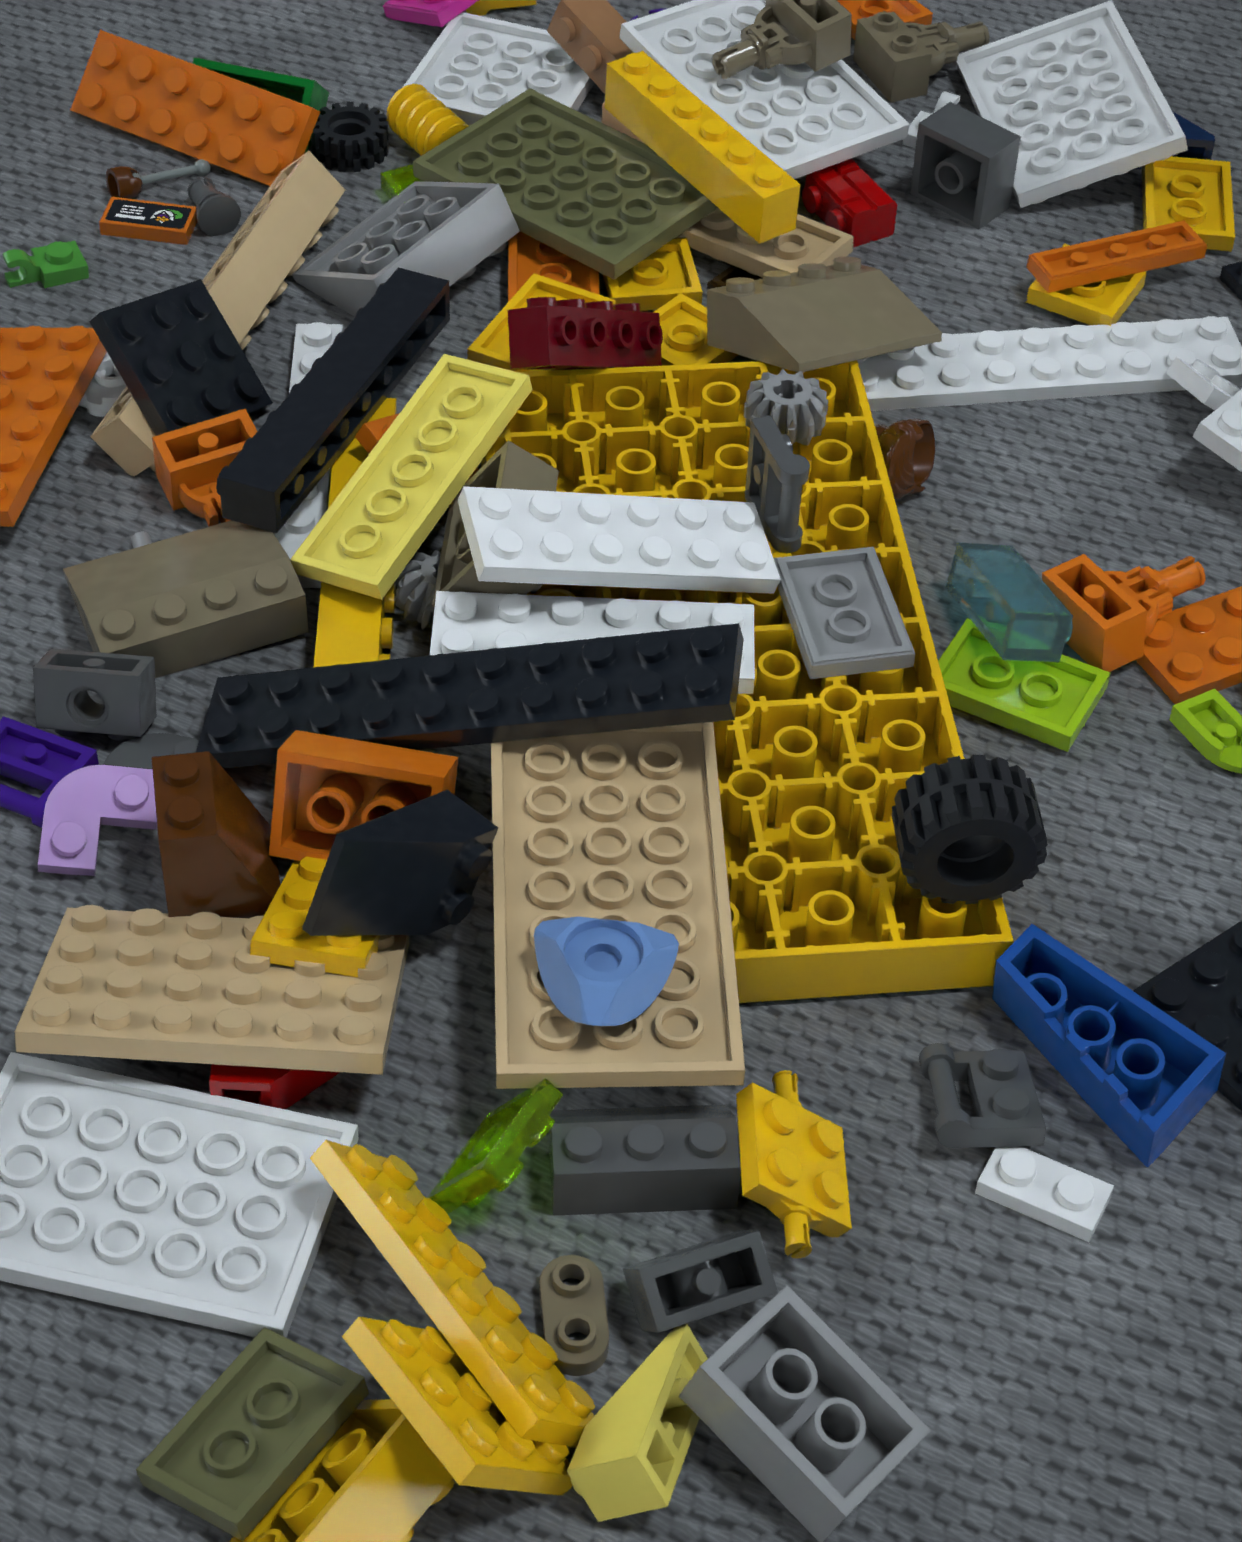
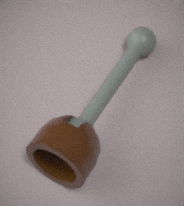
(127, 182)

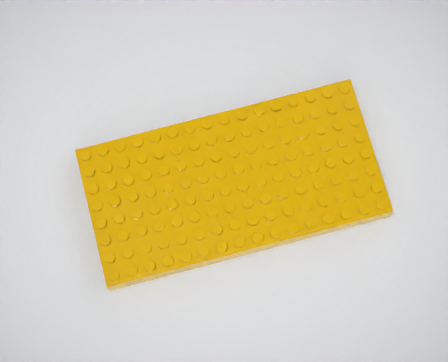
(806, 760)

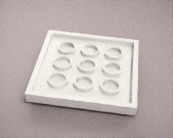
(490, 61)

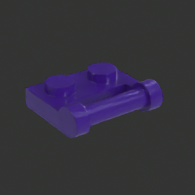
(37, 761)

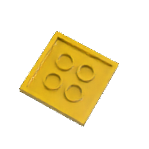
(454, 1410)

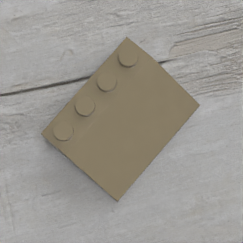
(815, 316)
(191, 597)

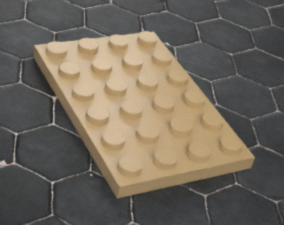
(196, 995)

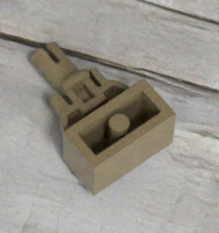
(790, 35)
(904, 55)

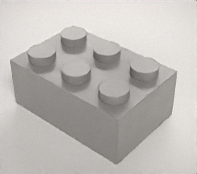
(803, 1413)

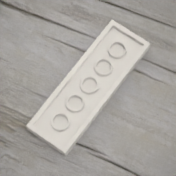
(616, 541)
(510, 620)

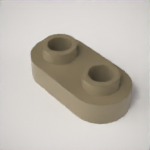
(572, 1310)

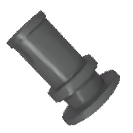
(215, 210)

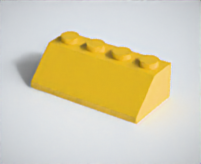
(361, 1485)

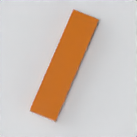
(1116, 256)

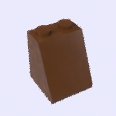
(211, 840)

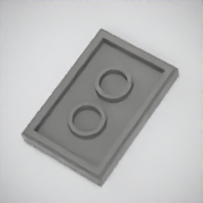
(843, 613)

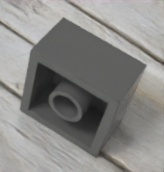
(964, 165)

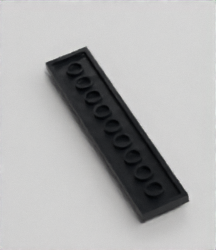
(483, 694)

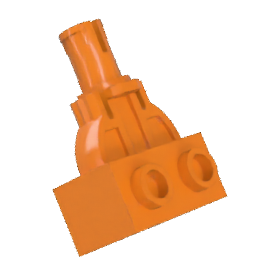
(192, 458)
(1117, 608)

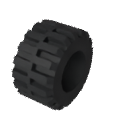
(969, 829)

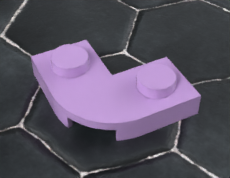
(84, 803)

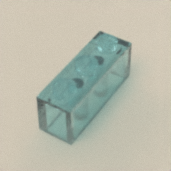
(1009, 602)

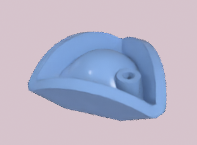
(603, 967)

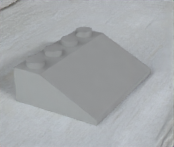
(435, 233)

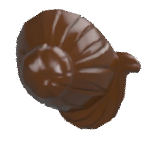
(908, 454)

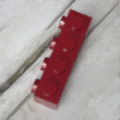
(582, 335)

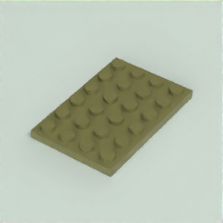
(572, 181)

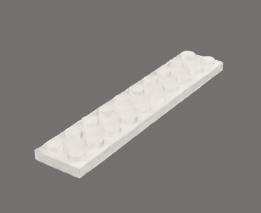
(1049, 363)

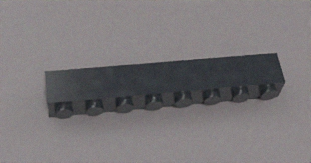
(333, 401)

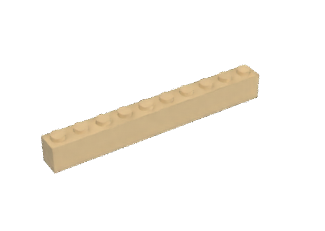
(241, 284)

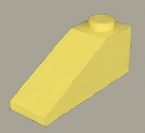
(641, 1435)

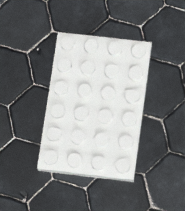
(1074, 99)
(786, 111)
(159, 1195)

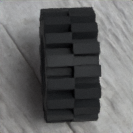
(350, 137)

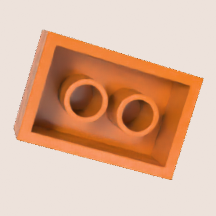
(342, 782)

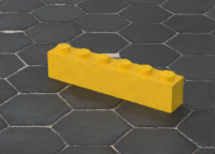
(702, 147)

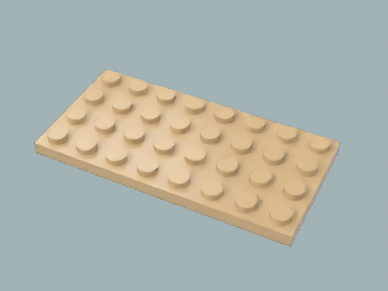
(620, 834)

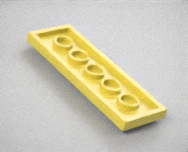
(411, 476)

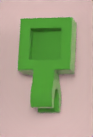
(50, 264)

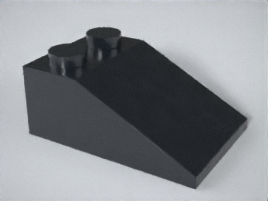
(403, 871)

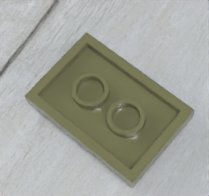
(253, 1433)

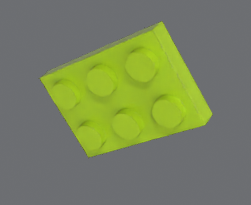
(1025, 696)

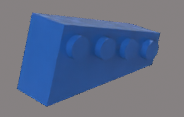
(1109, 1043)

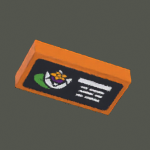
(148, 220)

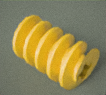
(421, 118)

